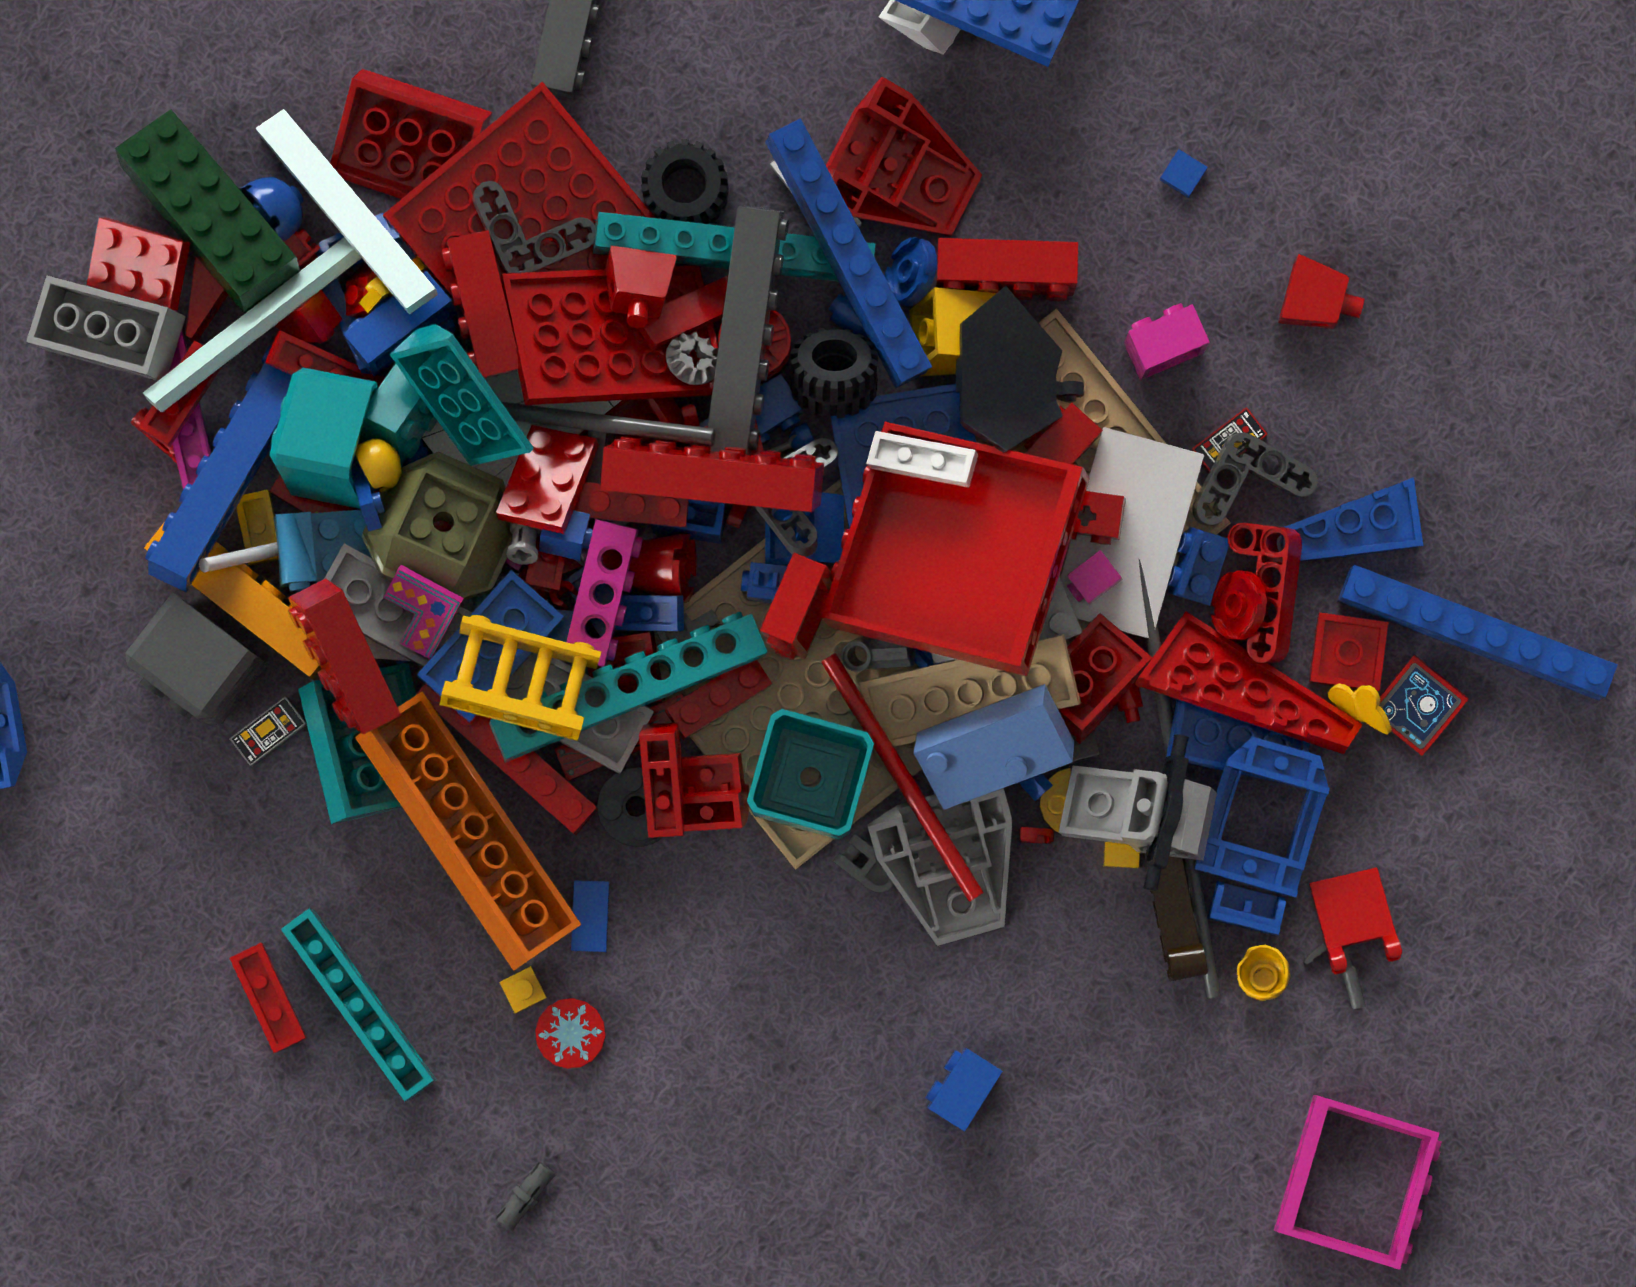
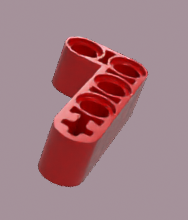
(1281, 596)

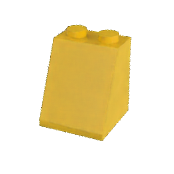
(938, 322)

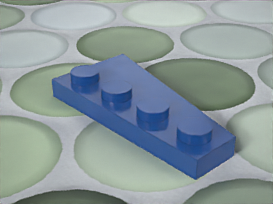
(1363, 526)

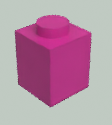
(1093, 578)

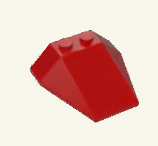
(901, 164)

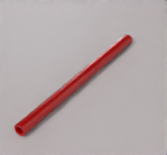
(902, 777)

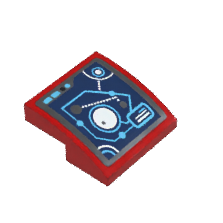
(1420, 704)

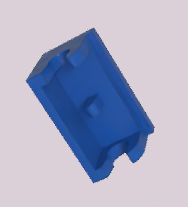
(1247, 908)

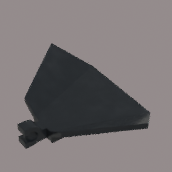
(1008, 374)

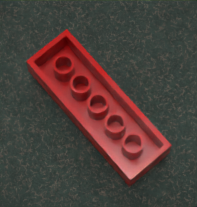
(712, 475)

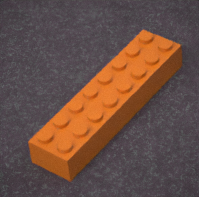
(468, 832)

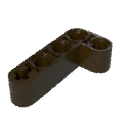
(1177, 924)

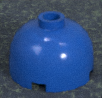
(276, 204)

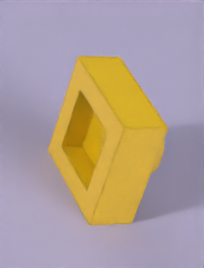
(523, 989)

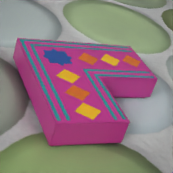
(431, 606)

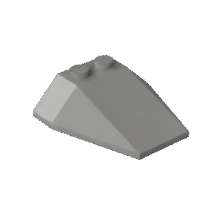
(908, 856)

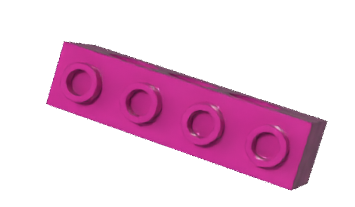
(604, 537)

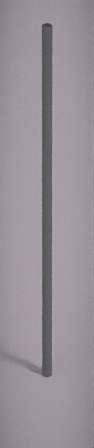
(1193, 876)

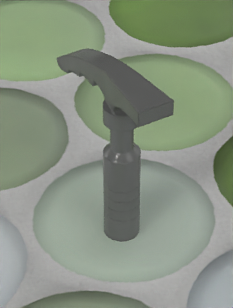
(1350, 976)

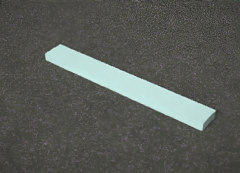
(347, 211)
(252, 325)

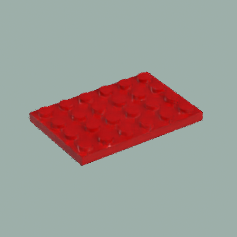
(581, 349)

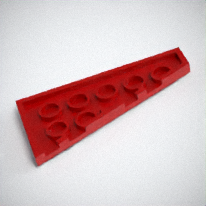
(1221, 676)

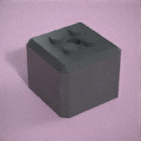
(193, 662)

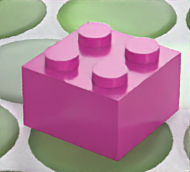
(1166, 341)

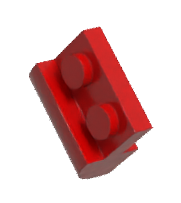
(714, 792)

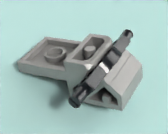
(1143, 809)

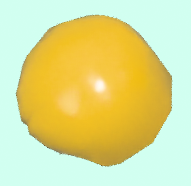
(379, 463)
(1270, 980)

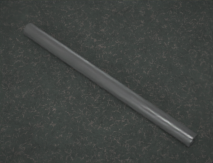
(611, 424)

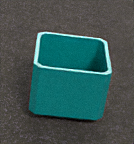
(320, 435)
(805, 742)

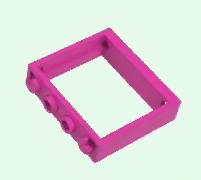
(1418, 1185)

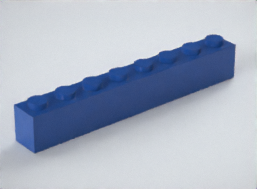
(848, 253)
(220, 480)
(1477, 632)

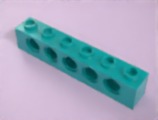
(358, 1004)

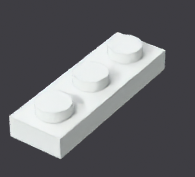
(922, 459)

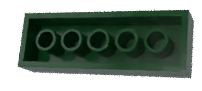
(207, 210)

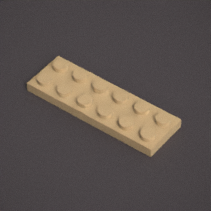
(950, 689)

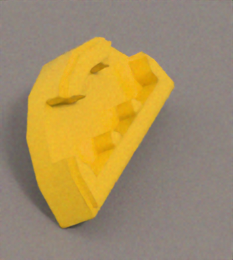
(1053, 800)

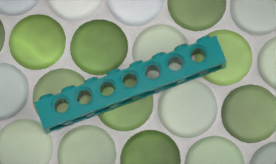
(704, 244)
(747, 648)

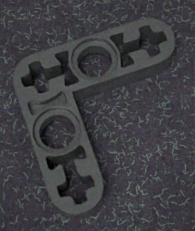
(517, 241)
(1240, 467)
(805, 528)

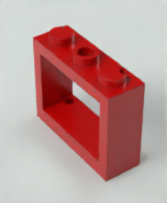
(796, 607)

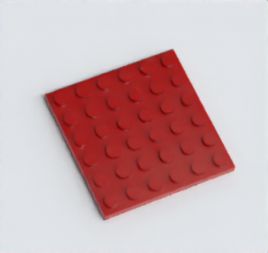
(547, 174)

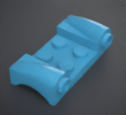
(311, 543)

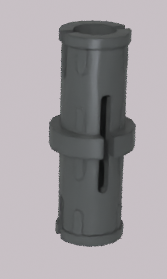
(525, 1196)

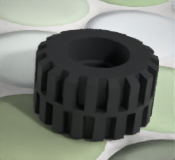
(685, 157)
(834, 372)

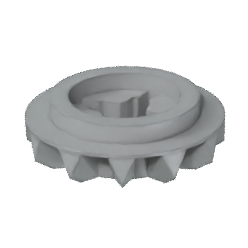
(682, 365)

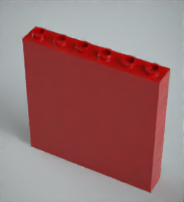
(954, 562)

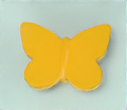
(1361, 705)

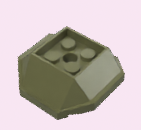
(444, 489)

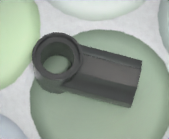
(879, 655)

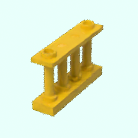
(495, 701)

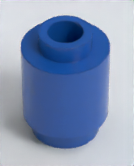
(845, 316)

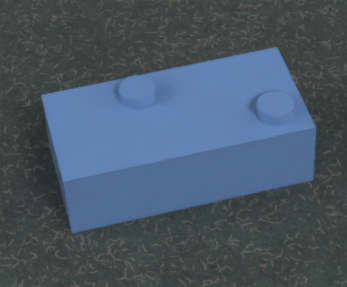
(994, 747)

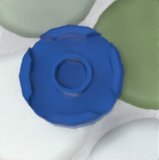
(912, 270)

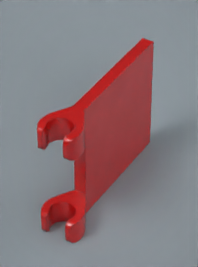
(1354, 912)

